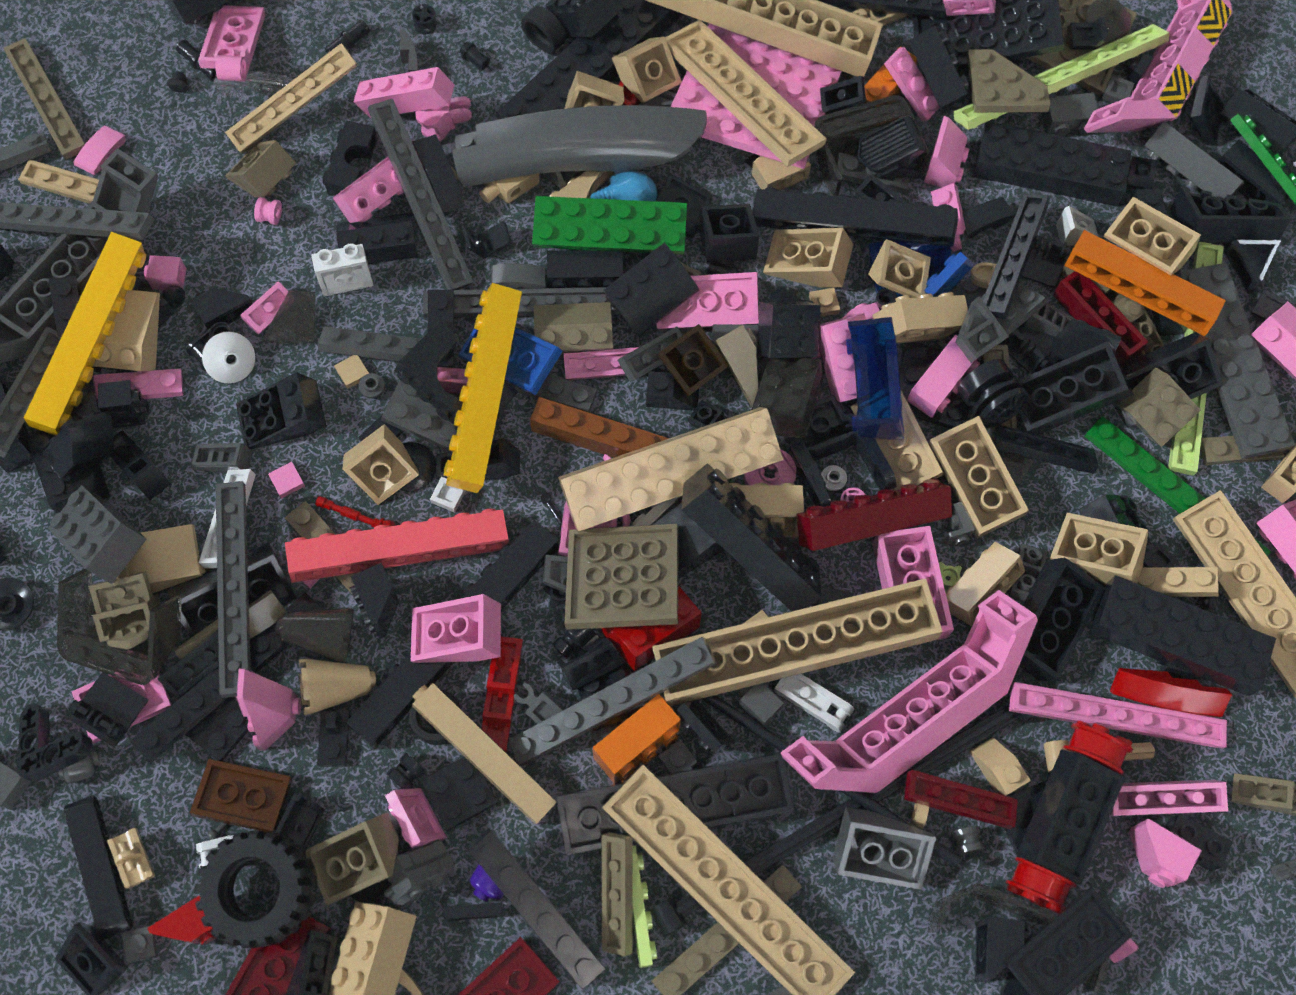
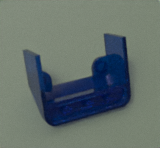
(877, 379)

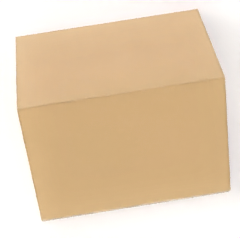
(901, 269)

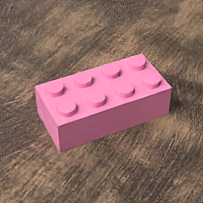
(909, 557)

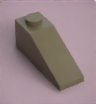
(740, 354)

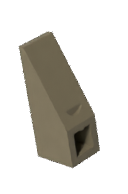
(1140, 319)

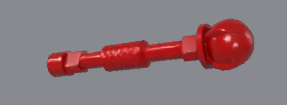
(351, 513)

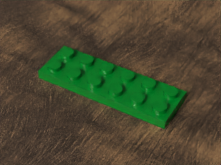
(608, 224)

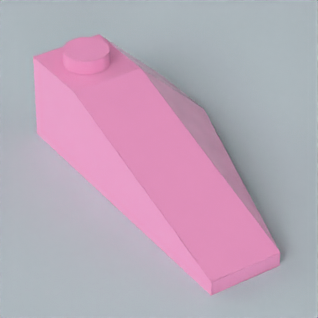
(1278, 338)
(268, 707)

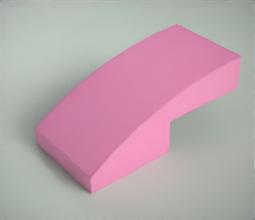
(98, 149)

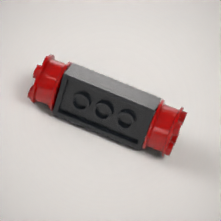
(1070, 816)

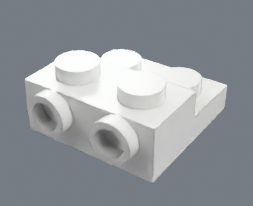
(342, 269)

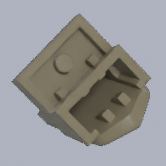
(123, 610)

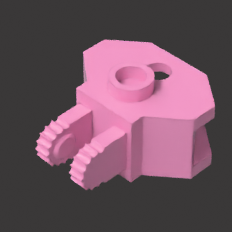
(443, 119)

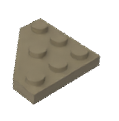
(1003, 86)

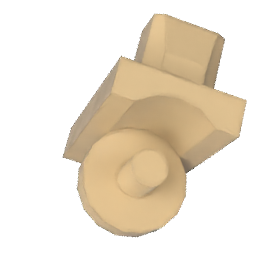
(131, 858)

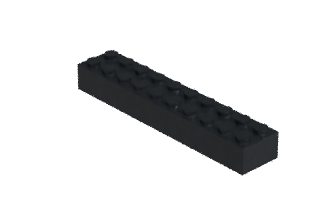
(591, 56)

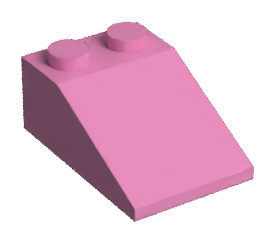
(457, 631)

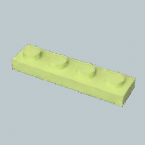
(641, 920)

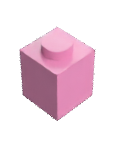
(165, 272)

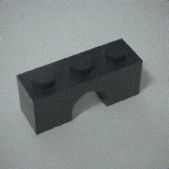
(354, 142)

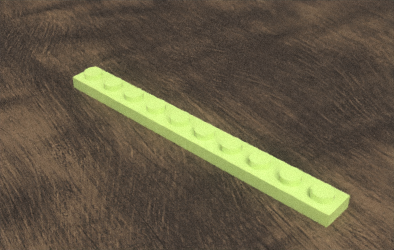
(1080, 68)
(1187, 441)

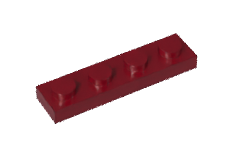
(961, 799)

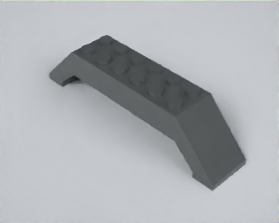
(28, 304)

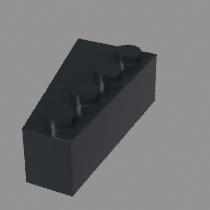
(1229, 217)

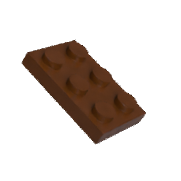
(241, 796)

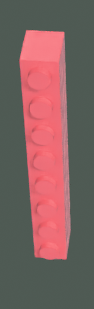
(396, 545)

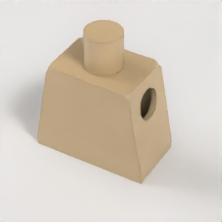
(508, 188)

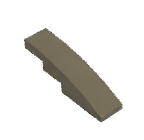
(262, 615)
(1265, 793)

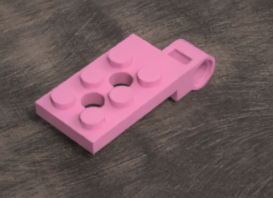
(227, 57)

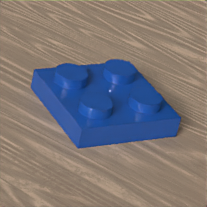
(955, 269)

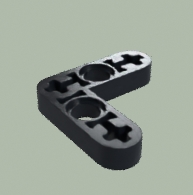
(36, 761)

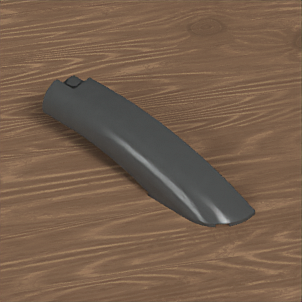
(577, 140)

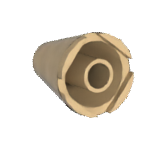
(332, 683)

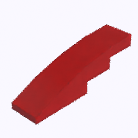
(500, 692)
(1171, 693)

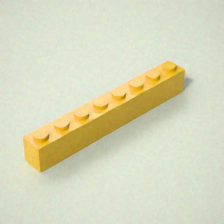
(85, 334)
(483, 389)

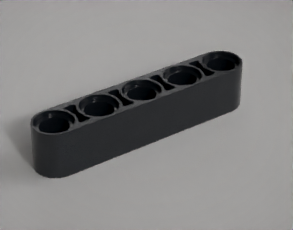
(96, 867)

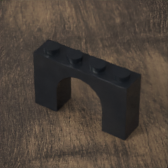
(420, 371)

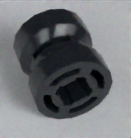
(406, 772)

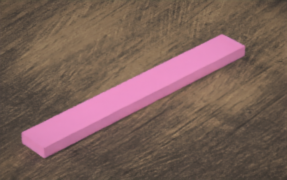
(1118, 715)

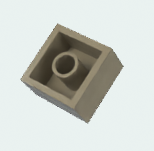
(1159, 407)

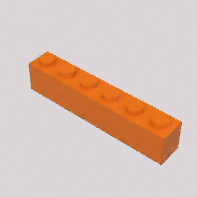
(1145, 283)

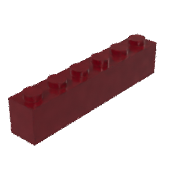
(874, 515)

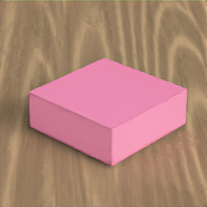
(286, 480)

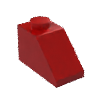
(184, 925)

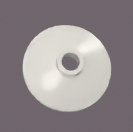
(218, 349)

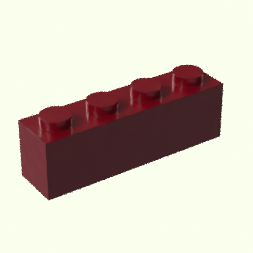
(1091, 305)

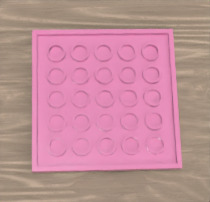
(788, 74)

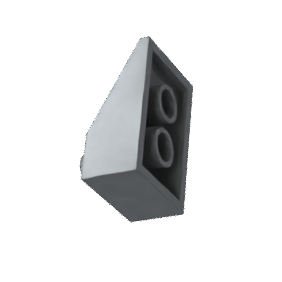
(882, 849)

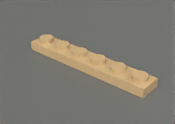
(291, 98)

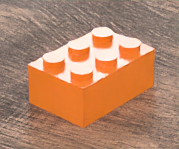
(637, 739)

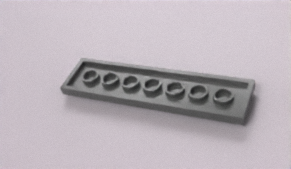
(1246, 388)

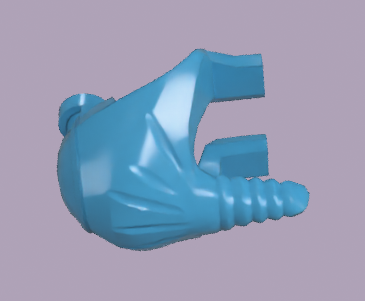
(628, 186)

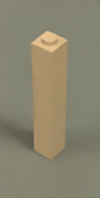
(483, 752)

